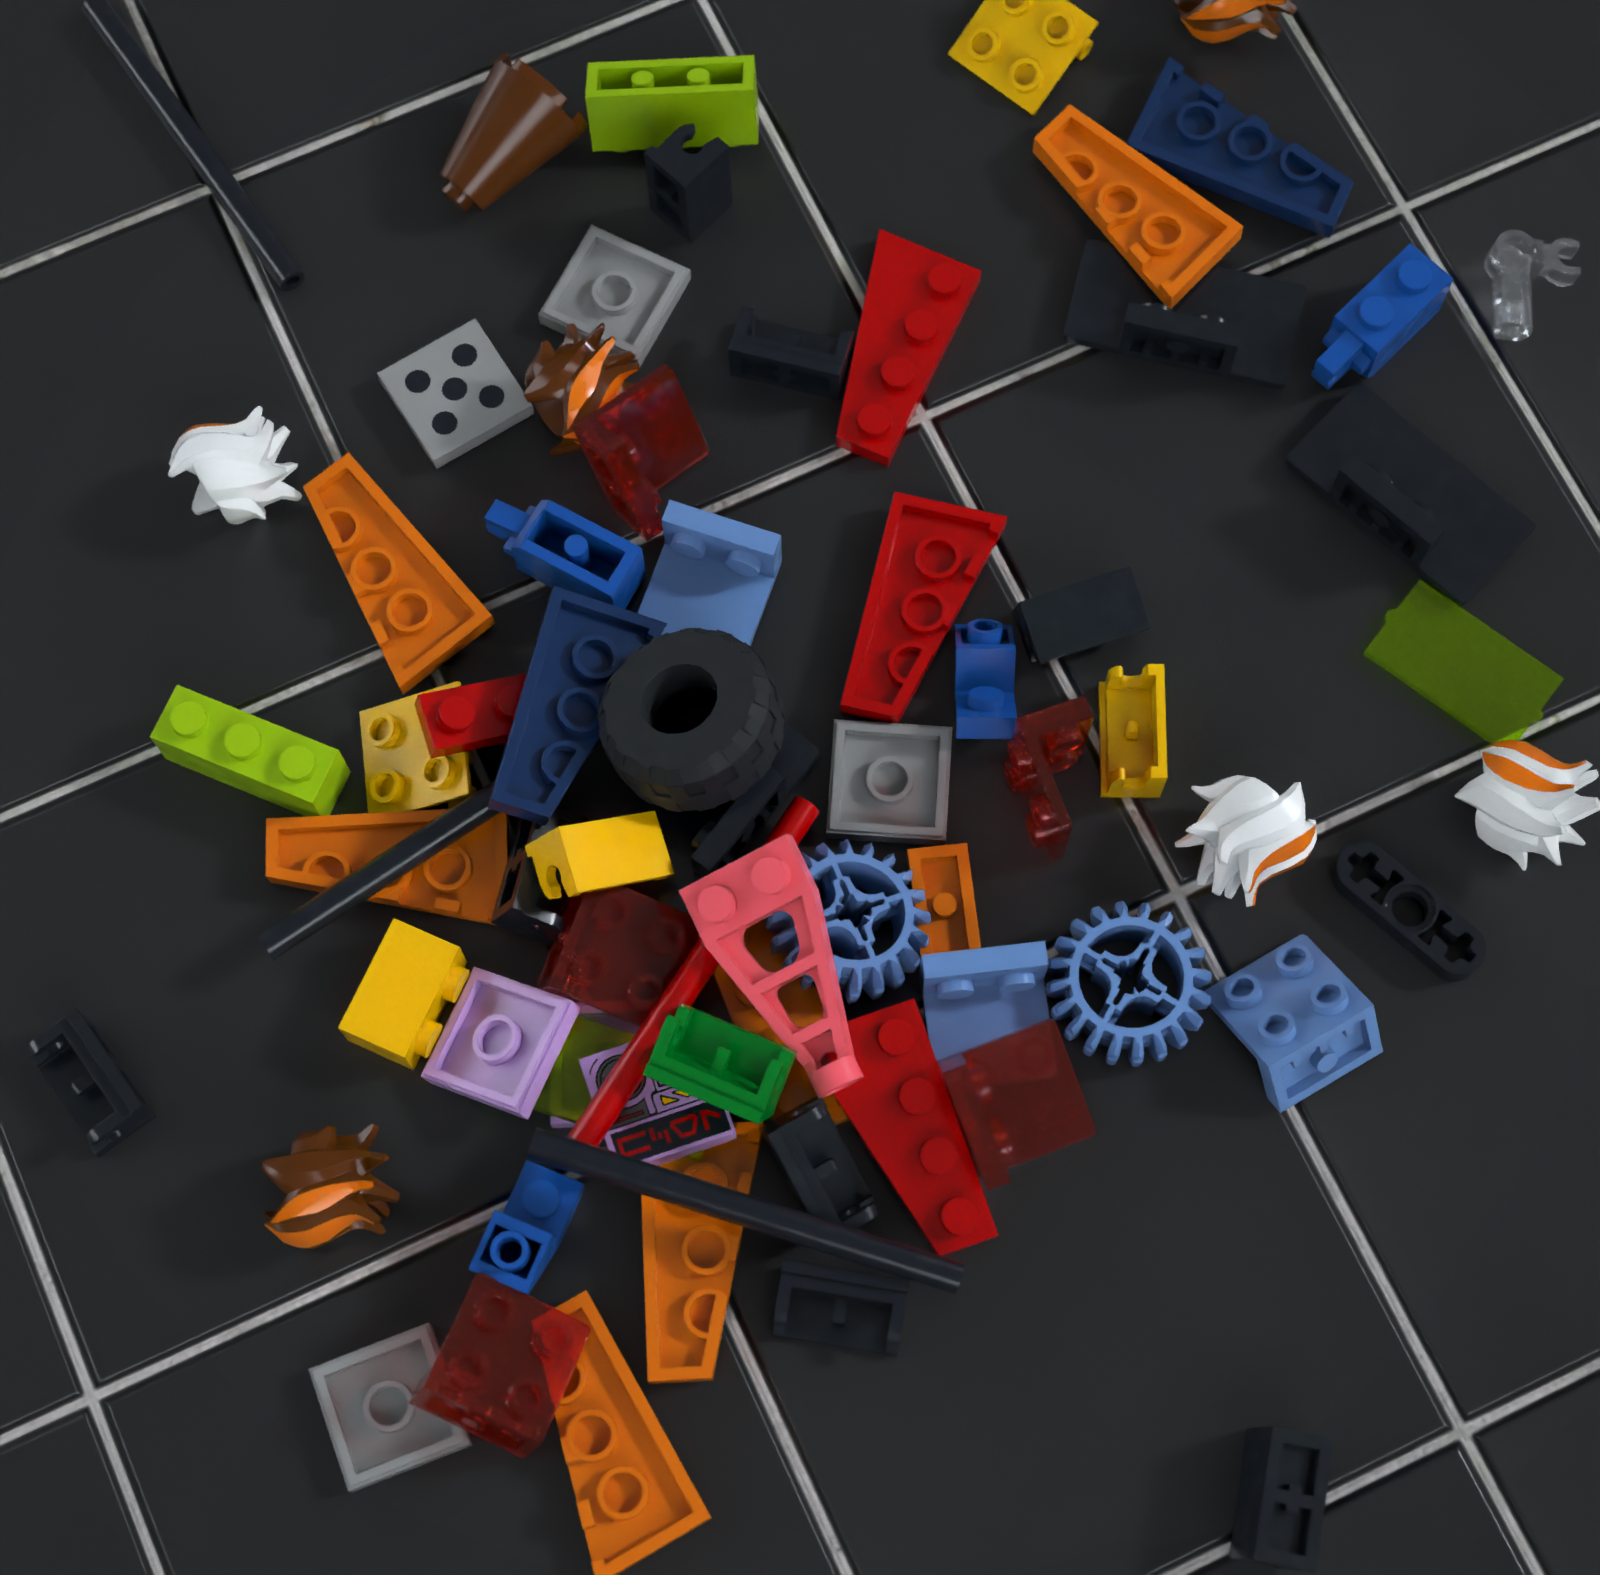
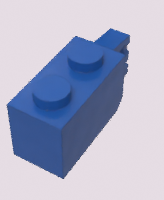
(1382, 317)
(568, 551)

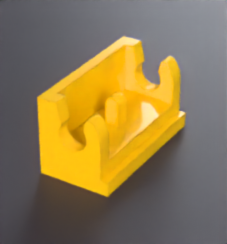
(1133, 733)
(601, 854)

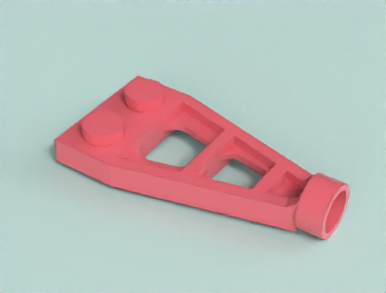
(743, 895)

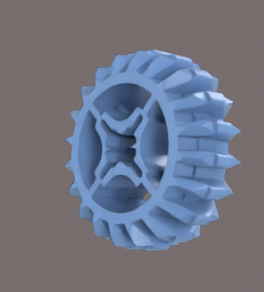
(888, 901)
(1105, 969)

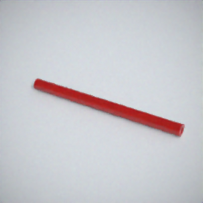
(682, 989)

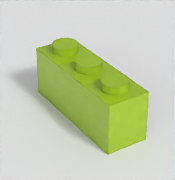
(648, 100)
(250, 753)

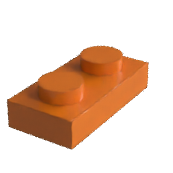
(949, 895)

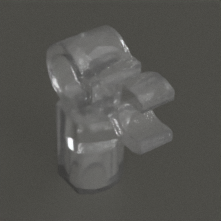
(1512, 265)

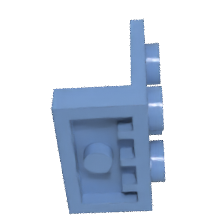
(711, 573)
(982, 994)
(1298, 1020)

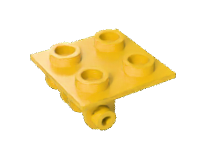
(1024, 46)
(399, 763)

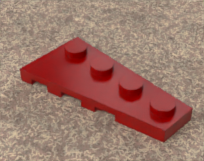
(901, 338)
(917, 589)
(913, 1128)

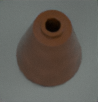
(507, 135)

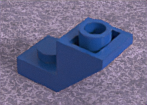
(984, 680)
(529, 1229)

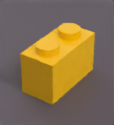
(405, 995)

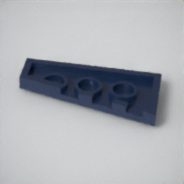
(1219, 148)
(560, 699)

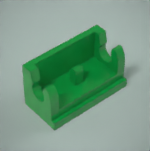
(720, 1064)

